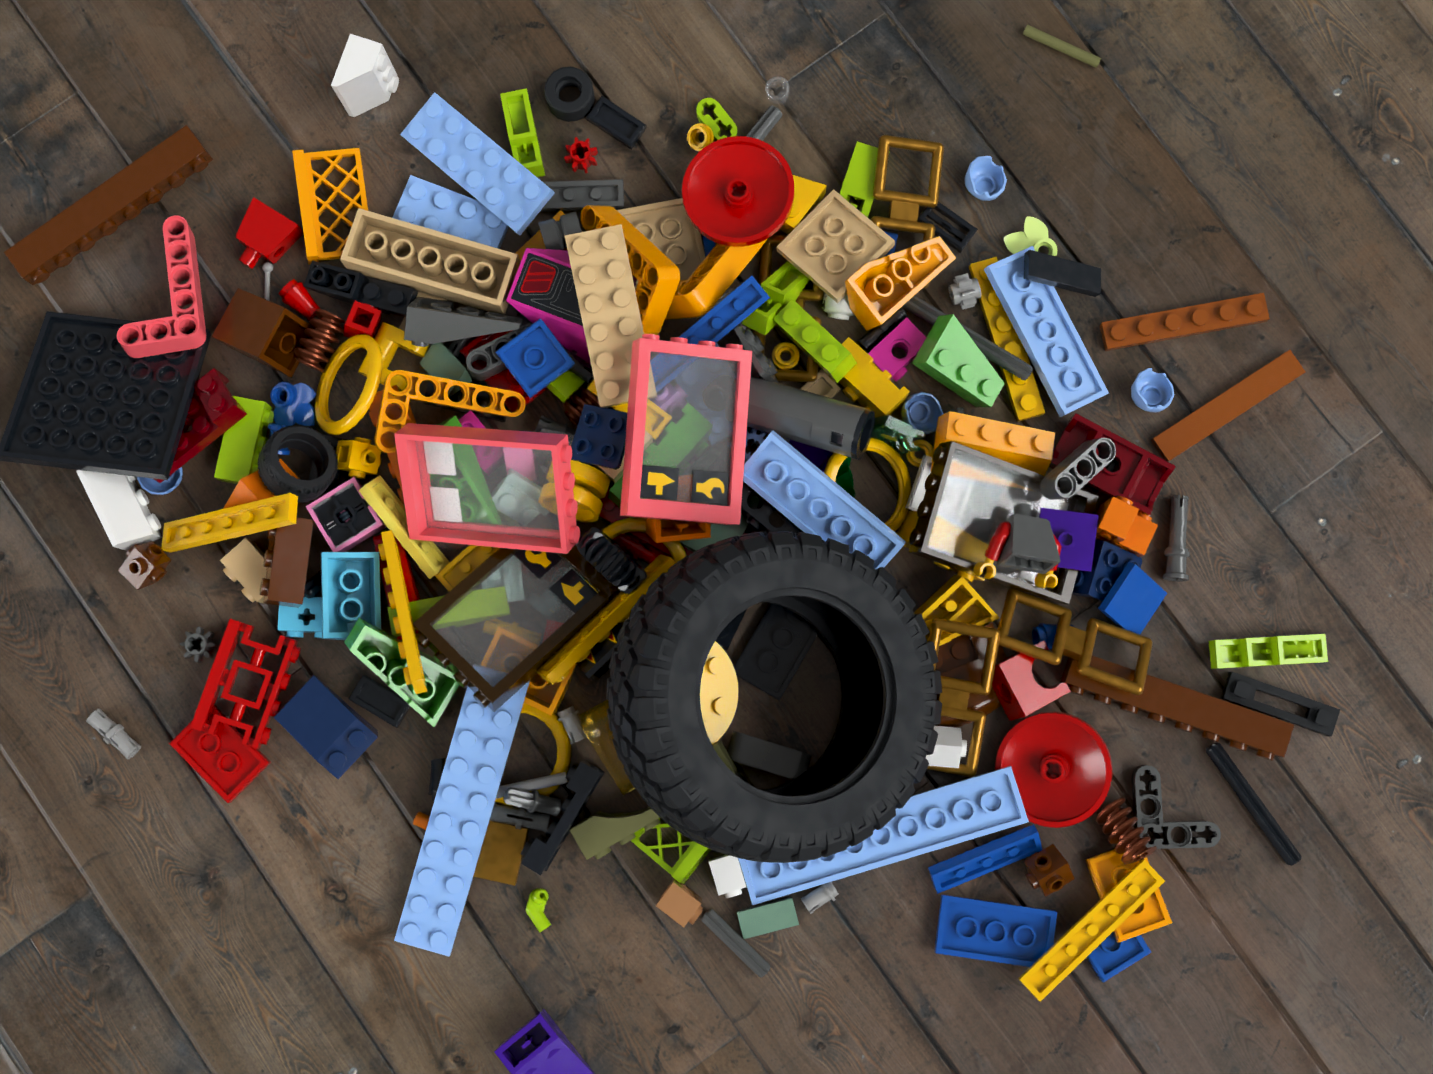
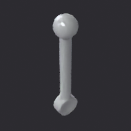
(267, 268)

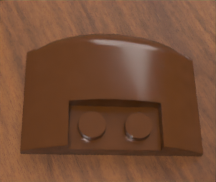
(964, 660)

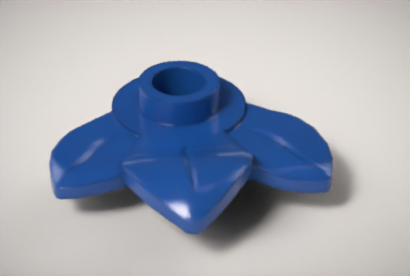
(296, 407)

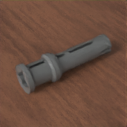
(1177, 551)

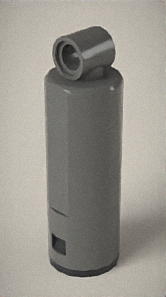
(809, 418)

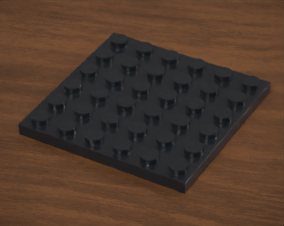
(96, 405)

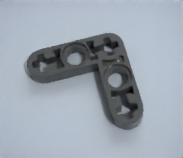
(1155, 820)

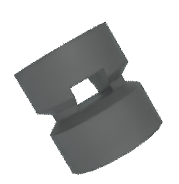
(555, 231)

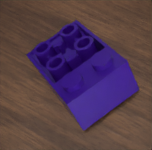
(541, 1049)

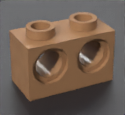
(680, 903)

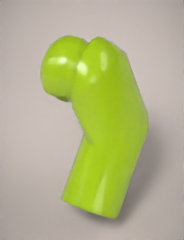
(535, 908)

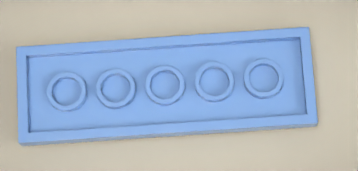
(477, 163)
(1046, 335)
(816, 501)

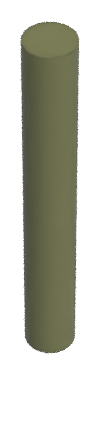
(1061, 46)

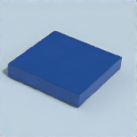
(535, 358)
(1132, 599)
(1114, 957)

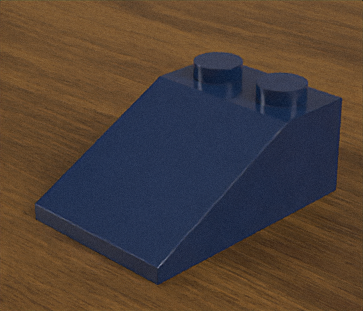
(326, 726)

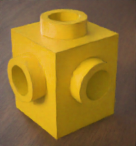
(358, 457)

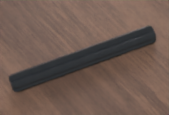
(1253, 804)

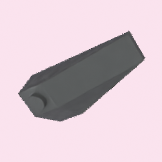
(437, 322)

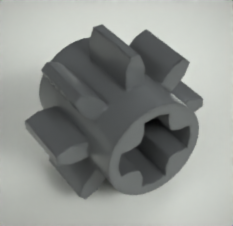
(207, 644)

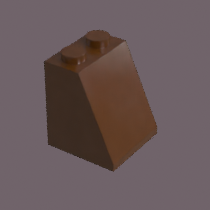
(262, 331)

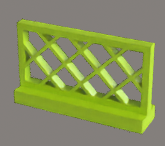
(687, 862)

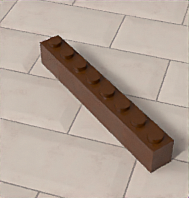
(108, 206)
(1187, 709)

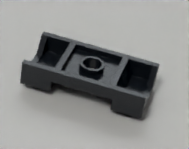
(541, 851)

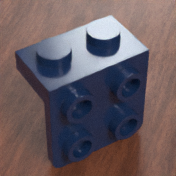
(600, 437)
(1106, 568)

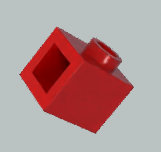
(362, 320)

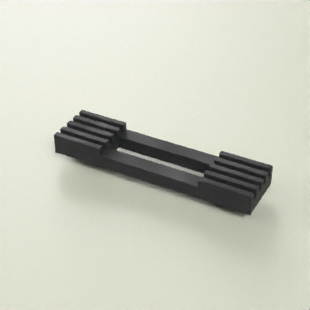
(1242, 689)

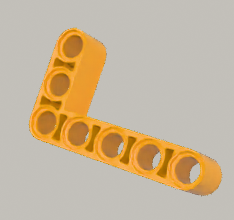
(652, 268)
(710, 280)
(439, 397)

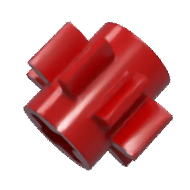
(583, 163)

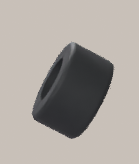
(564, 78)

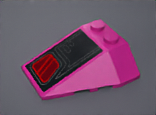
(547, 291)

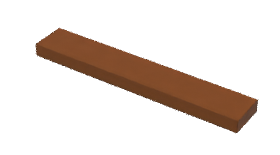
(1228, 406)

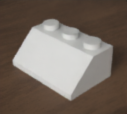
(364, 76)
(121, 508)

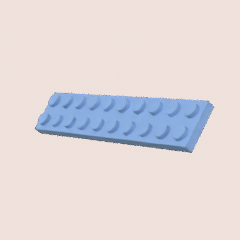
(458, 823)
(923, 825)

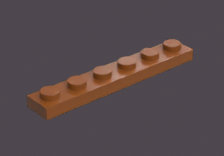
(1184, 321)

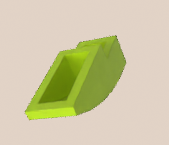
(522, 130)
(781, 287)

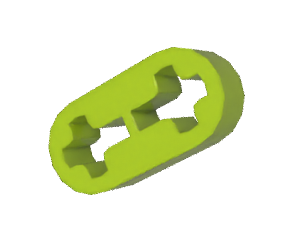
(720, 115)

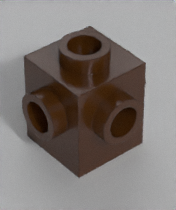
(144, 564)
(1048, 870)

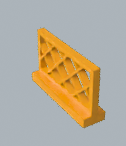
(308, 198)

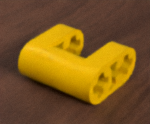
(389, 340)

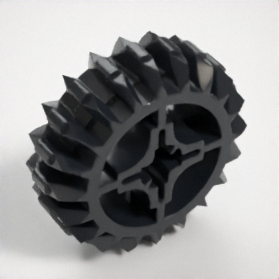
(611, 560)

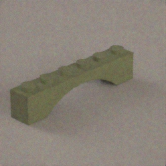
(604, 829)

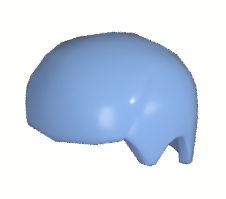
(985, 179)
(1152, 391)

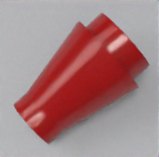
(298, 298)

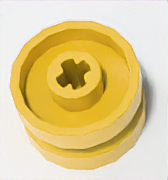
(588, 490)

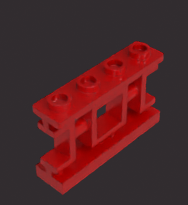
(222, 676)

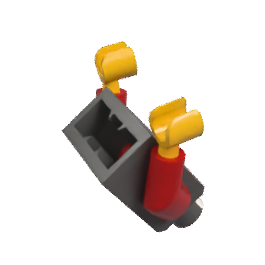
(1024, 545)

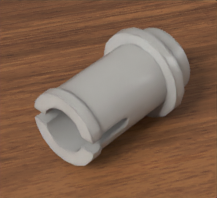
(572, 724)
(819, 896)

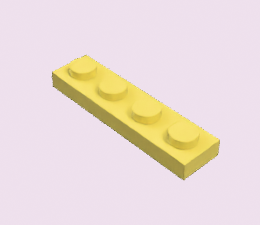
(393, 515)

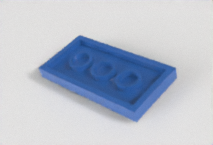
(993, 930)

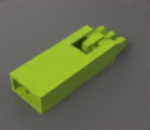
(861, 177)

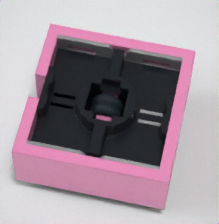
(345, 517)

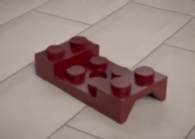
(211, 415)
(1139, 471)

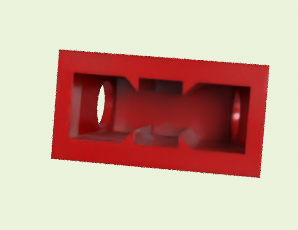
(265, 234)

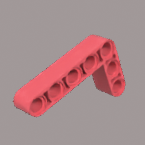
(180, 296)

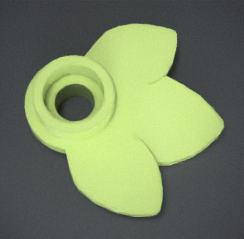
(1034, 235)

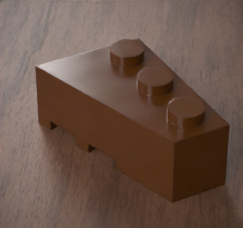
(287, 564)

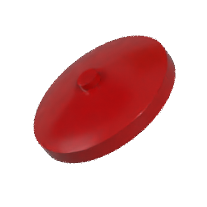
(738, 191)
(1058, 767)

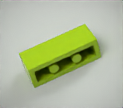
(815, 341)
(244, 441)

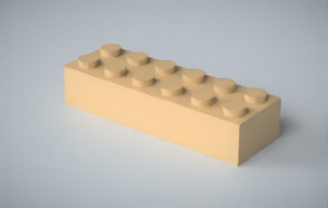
(430, 261)
(606, 308)

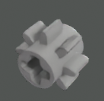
(964, 291)

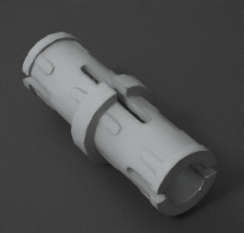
(113, 733)

